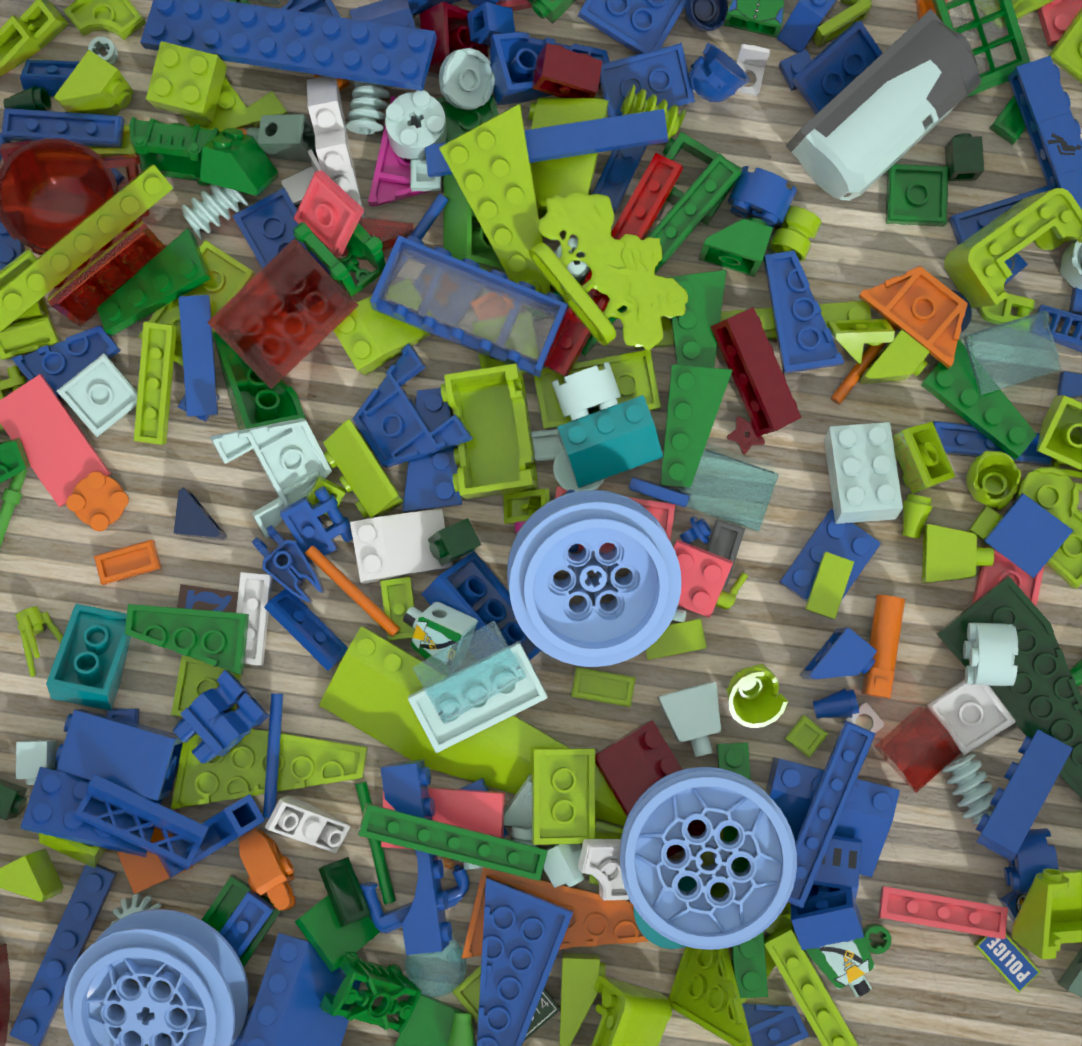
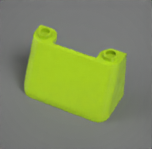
(568, 173)
(1050, 913)
(630, 1014)

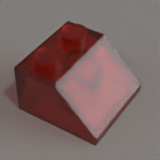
(918, 748)

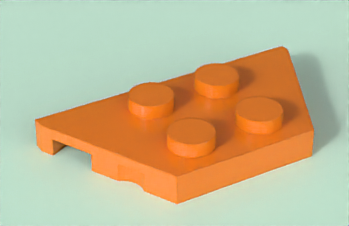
(921, 309)

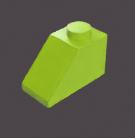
(897, 361)

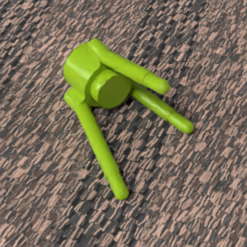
(31, 624)

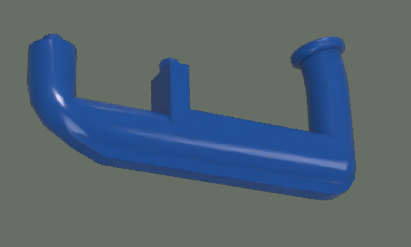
(393, 919)

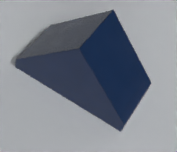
(193, 518)

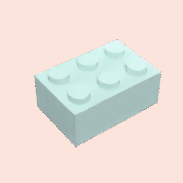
(863, 473)

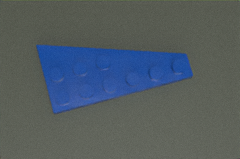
(517, 957)

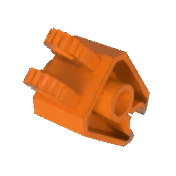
(267, 868)

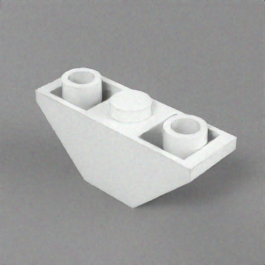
(307, 824)

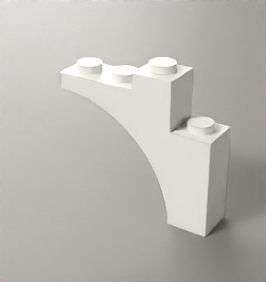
(331, 134)

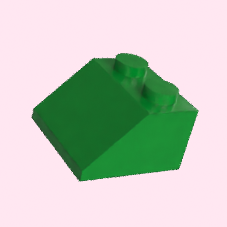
(236, 163)
(738, 246)

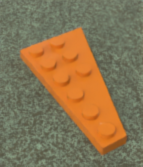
(592, 921)

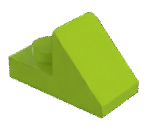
(854, 333)

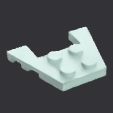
(288, 458)

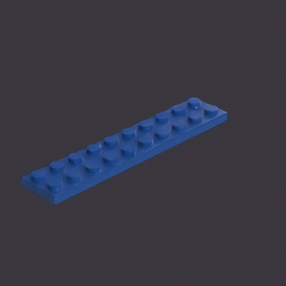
(294, 40)

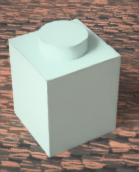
(32, 756)
(562, 864)

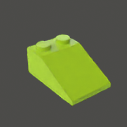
(374, 337)

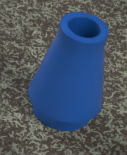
(837, 705)

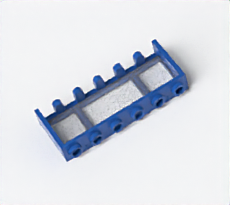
(469, 304)

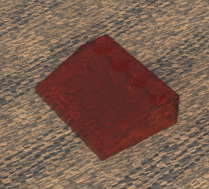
(105, 273)
(283, 313)

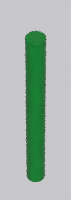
(376, 850)

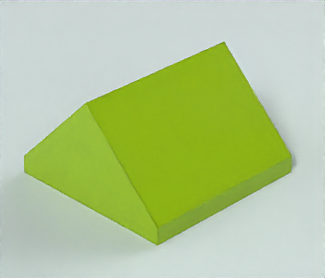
(32, 877)

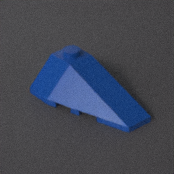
(514, 64)

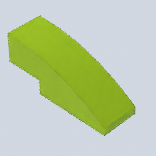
(29, 34)

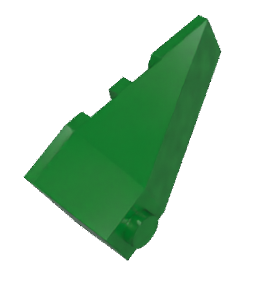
(250, 396)

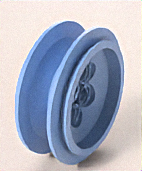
(593, 630)
(155, 948)

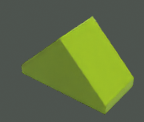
(522, 505)

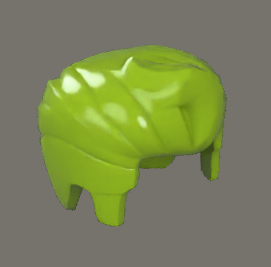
(993, 479)

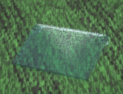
(1012, 352)
(731, 490)
(469, 672)

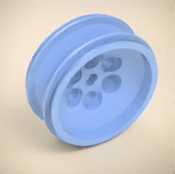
(762, 838)

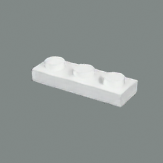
(252, 597)

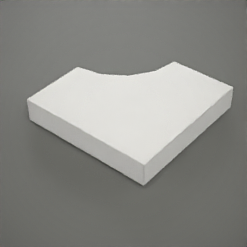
(602, 861)

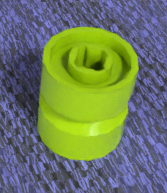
(795, 232)

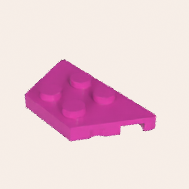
(391, 175)

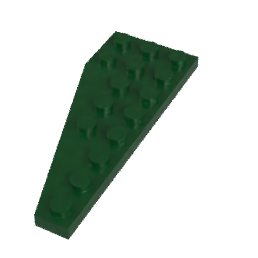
(1044, 688)

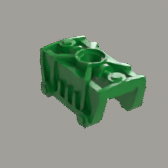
(170, 147)
(360, 247)
(380, 981)

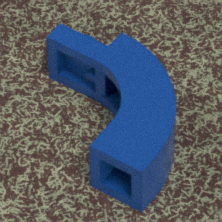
(222, 830)

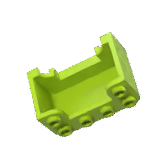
(979, 261)
(497, 417)

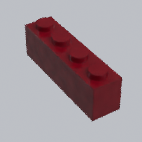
(756, 372)

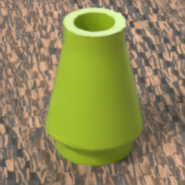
(915, 514)

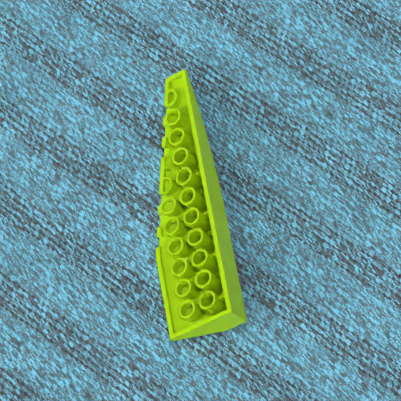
(373, 696)

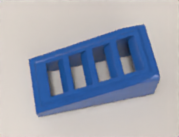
(1069, 319)

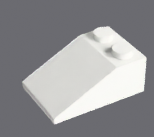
(396, 545)

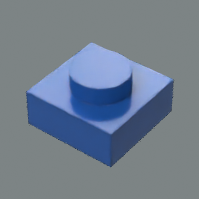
(792, 65)

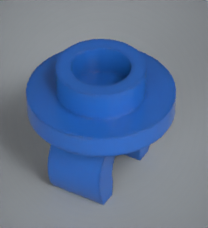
(699, 529)

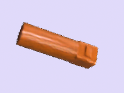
(885, 639)

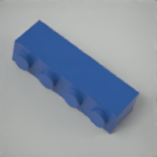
(1024, 794)

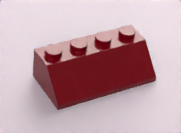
(635, 765)

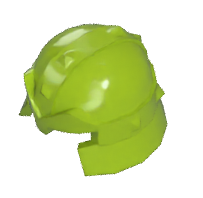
(754, 698)

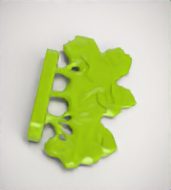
(619, 269)

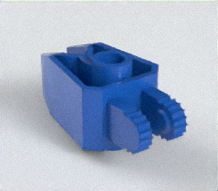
(288, 565)

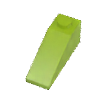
(577, 991)

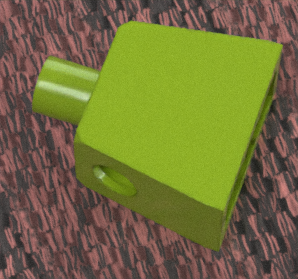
(951, 554)

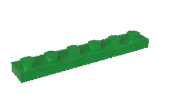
(452, 842)

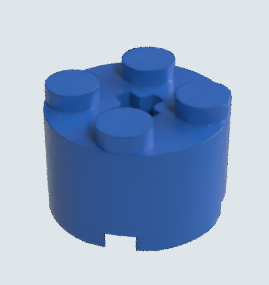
(761, 196)
(1030, 860)

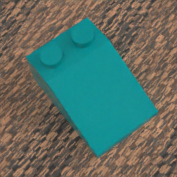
(90, 658)

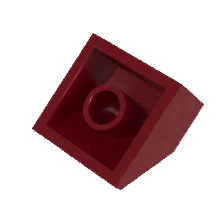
(451, 30)

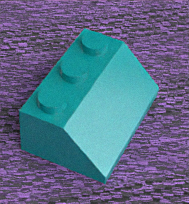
(610, 441)

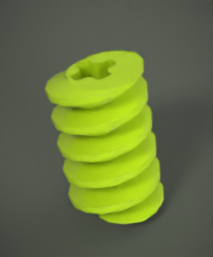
(638, 104)

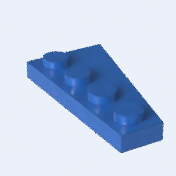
(799, 326)
(431, 476)

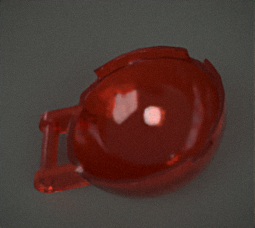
(55, 187)

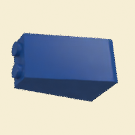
(120, 752)

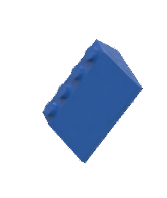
(865, 816)
(290, 998)

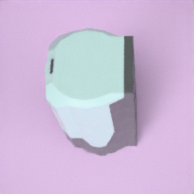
(887, 108)

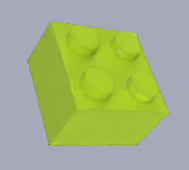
(186, 82)

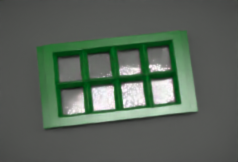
(992, 33)

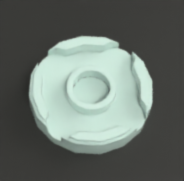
(466, 79)

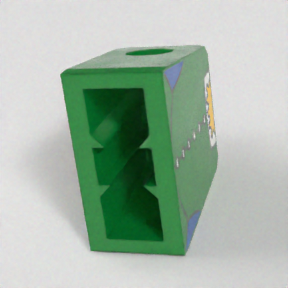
(756, 16)

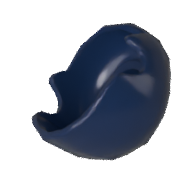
(706, 14)

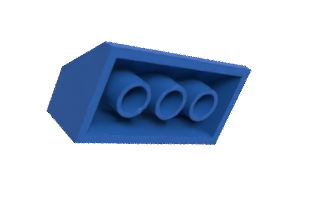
(478, 593)

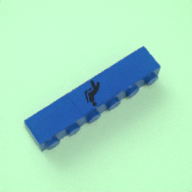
(1050, 124)

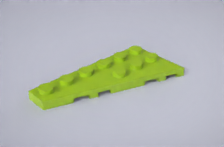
(499, 186)
(243, 769)

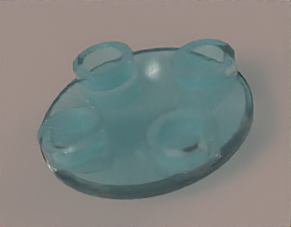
(437, 971)

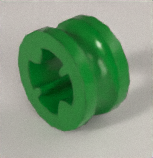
(876, 928)

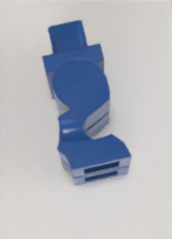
(215, 722)

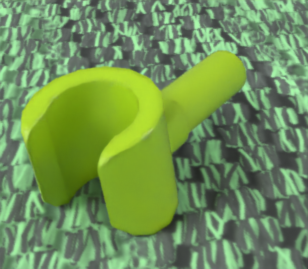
(727, 599)

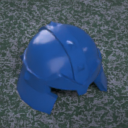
(716, 75)

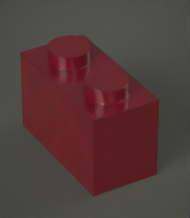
(566, 73)

